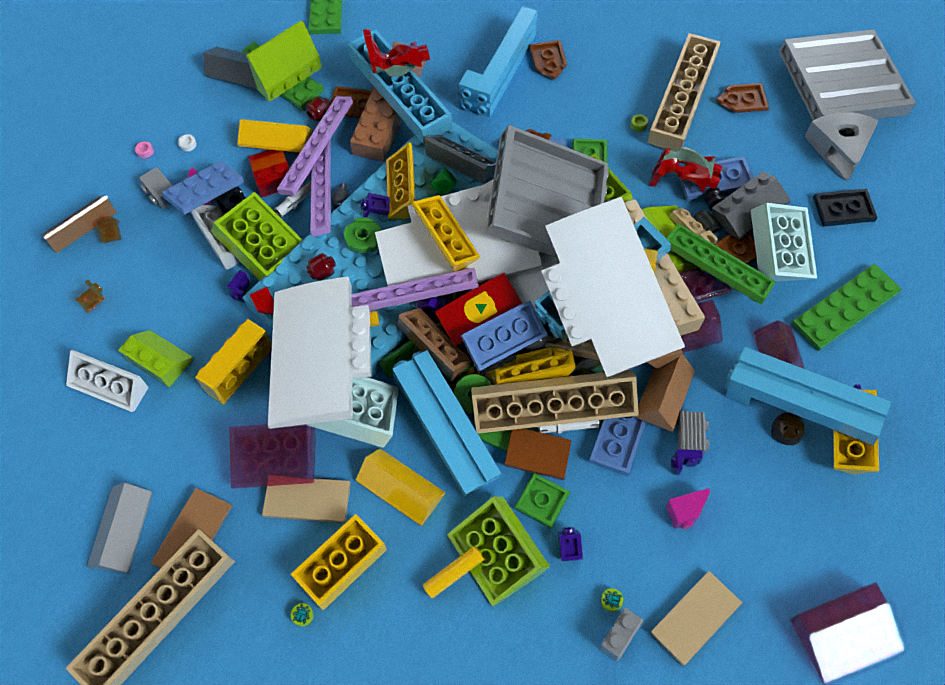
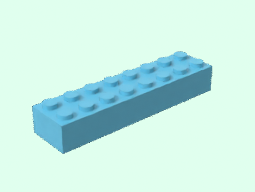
(404, 93)

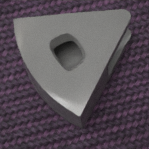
(841, 139)

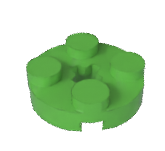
(360, 226)
(464, 386)

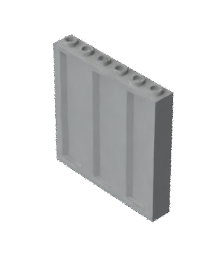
(846, 75)
(539, 185)

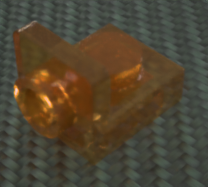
(109, 229)
(91, 298)

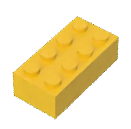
(234, 361)
(339, 561)

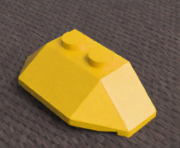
(537, 365)

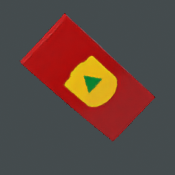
(478, 307)

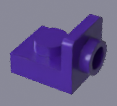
(375, 204)
(238, 285)
(433, 304)
(687, 457)
(570, 544)

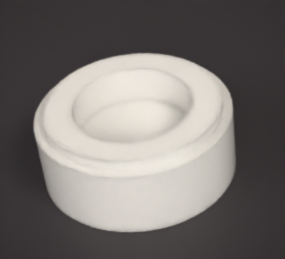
(187, 142)

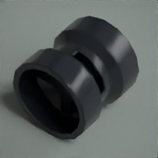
(713, 197)

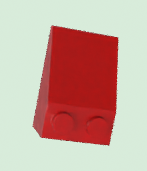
(269, 170)

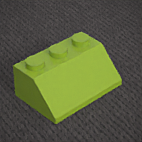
(155, 356)

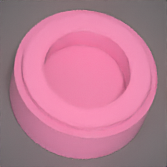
(144, 150)

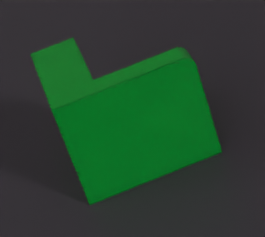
(443, 182)

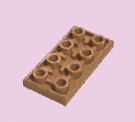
(201, 513)

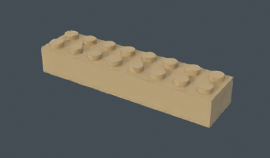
(683, 92)
(680, 301)
(554, 401)
(151, 613)

